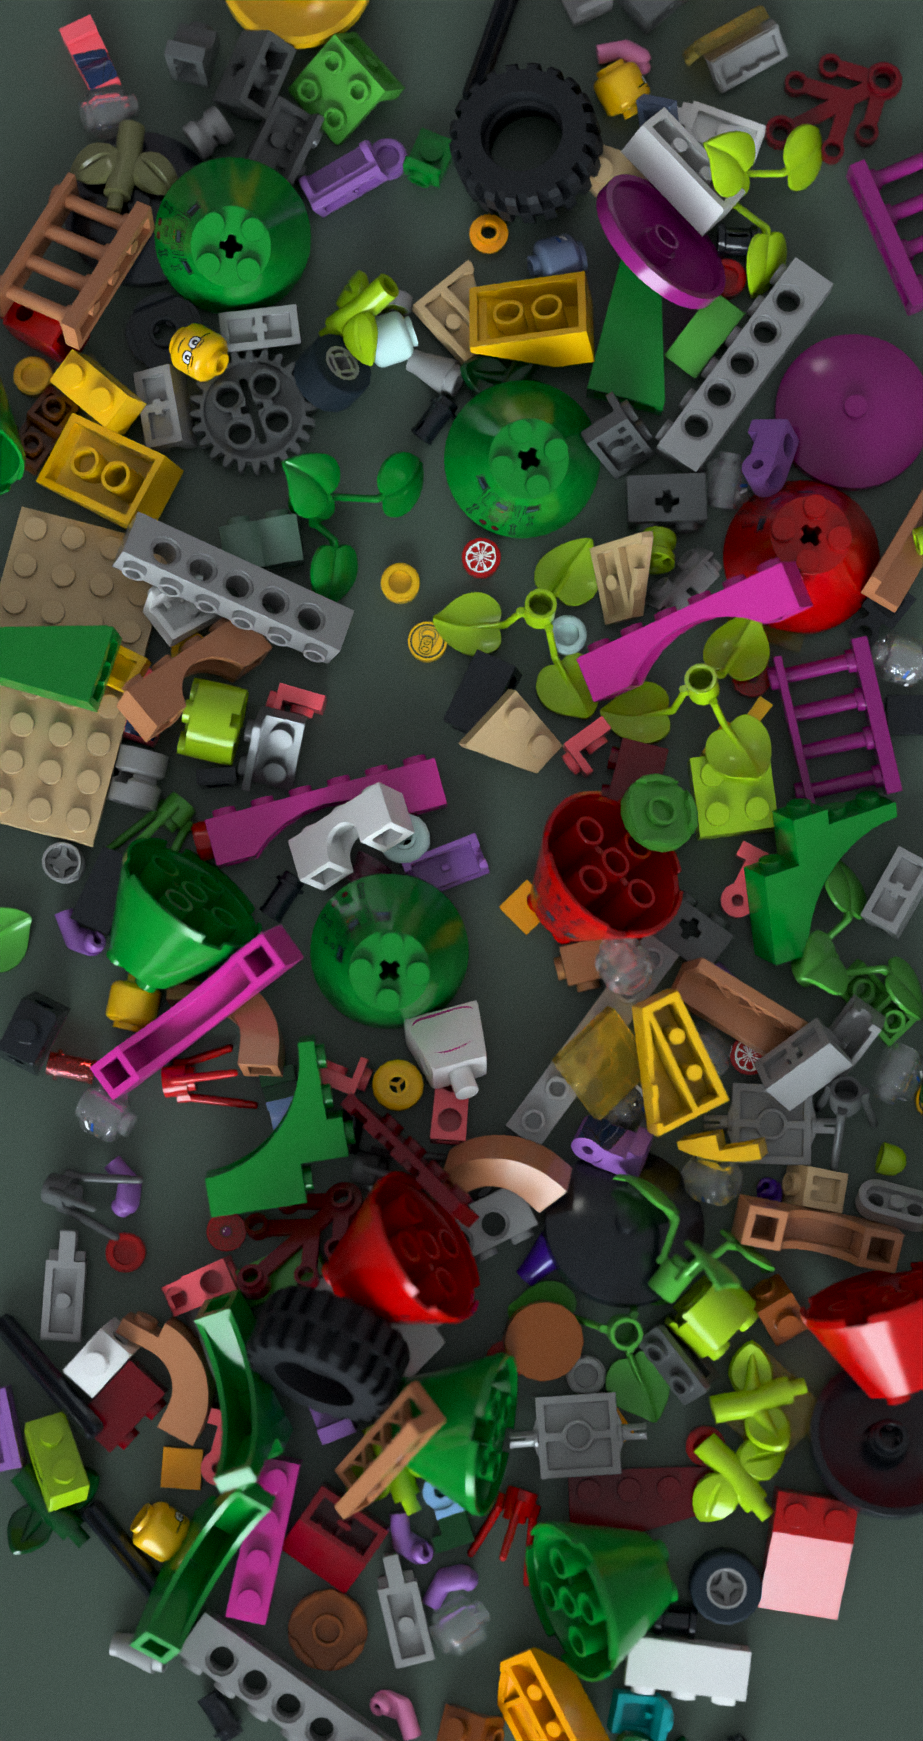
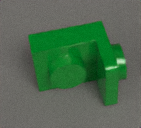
(428, 159)

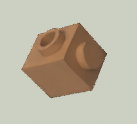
(578, 966)

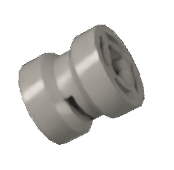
(208, 132)
(61, 857)

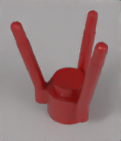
(180, 1080)
(517, 1506)

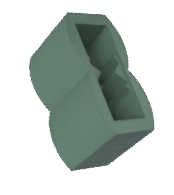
(268, 542)

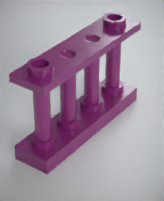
(882, 222)
(864, 698)

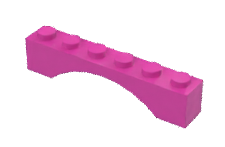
(625, 662)
(247, 832)
(198, 1012)

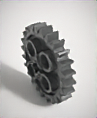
(220, 422)

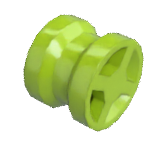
(663, 544)

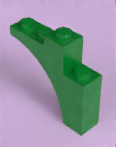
(788, 884)
(275, 1169)
(250, 1412)
(190, 1574)

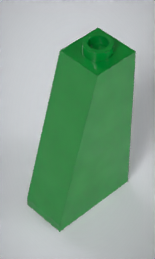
(631, 346)
(59, 661)

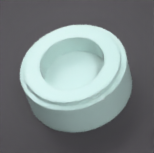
(569, 634)

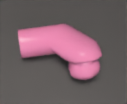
(627, 51)
(398, 1708)

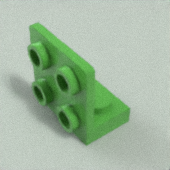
(344, 85)

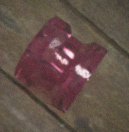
(365, 866)

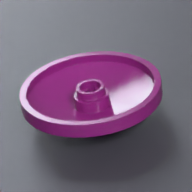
(659, 243)
(853, 411)

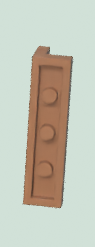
(898, 564)
(734, 1006)
(395, 1452)

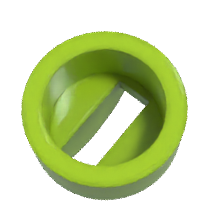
(890, 1160)

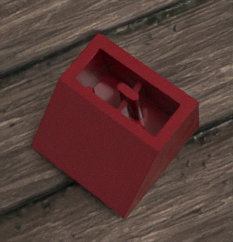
(334, 1546)

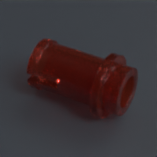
(70, 1067)

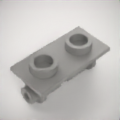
(694, 569)

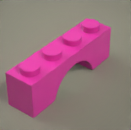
(262, 1548)

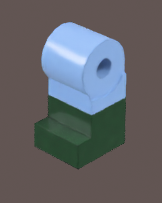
(279, 1092)
(452, 1520)

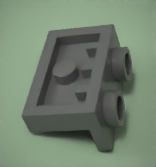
(619, 438)
(273, 748)

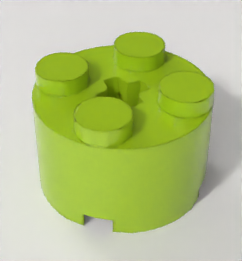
(213, 721)
(711, 1317)

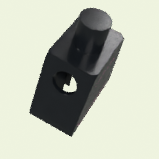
(32, 1031)

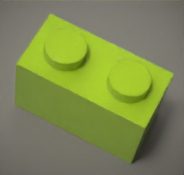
(56, 1461)

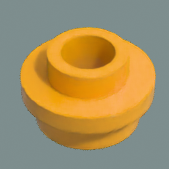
(486, 245)

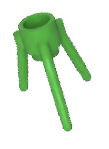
(170, 814)

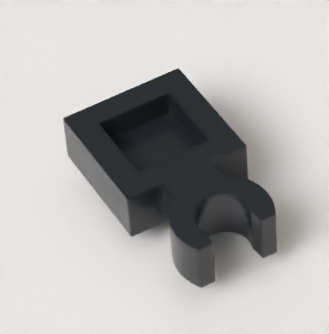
(880, 615)

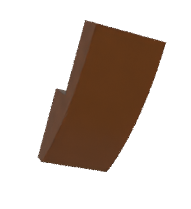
(44, 426)

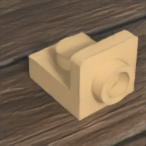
(814, 1188)

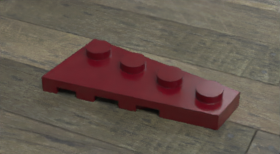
(410, 1155)
(636, 1498)

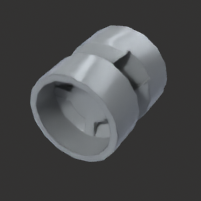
(138, 777)

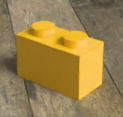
(97, 392)

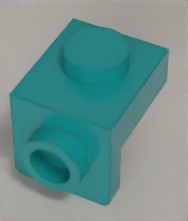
(640, 1713)

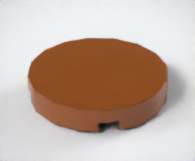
(543, 1340)
(327, 1629)

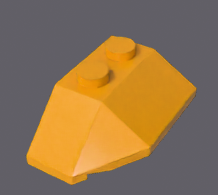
(545, 1700)

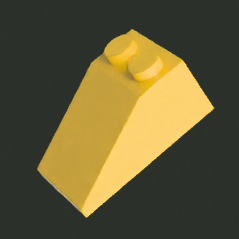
(534, 320)
(109, 473)

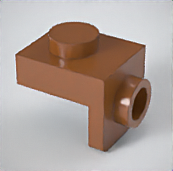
(777, 1309)
(468, 1725)

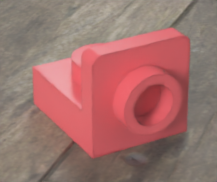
(300, 700)
(588, 739)
(336, 1076)

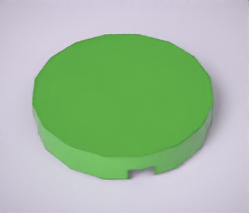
(659, 813)

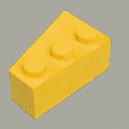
(673, 1064)

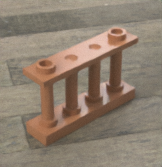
(95, 288)

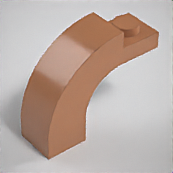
(260, 1035)
(510, 1164)
(190, 1373)

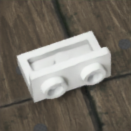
(175, 616)

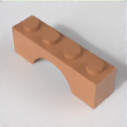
(158, 700)
(791, 1226)

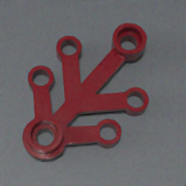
(838, 103)
(303, 1234)

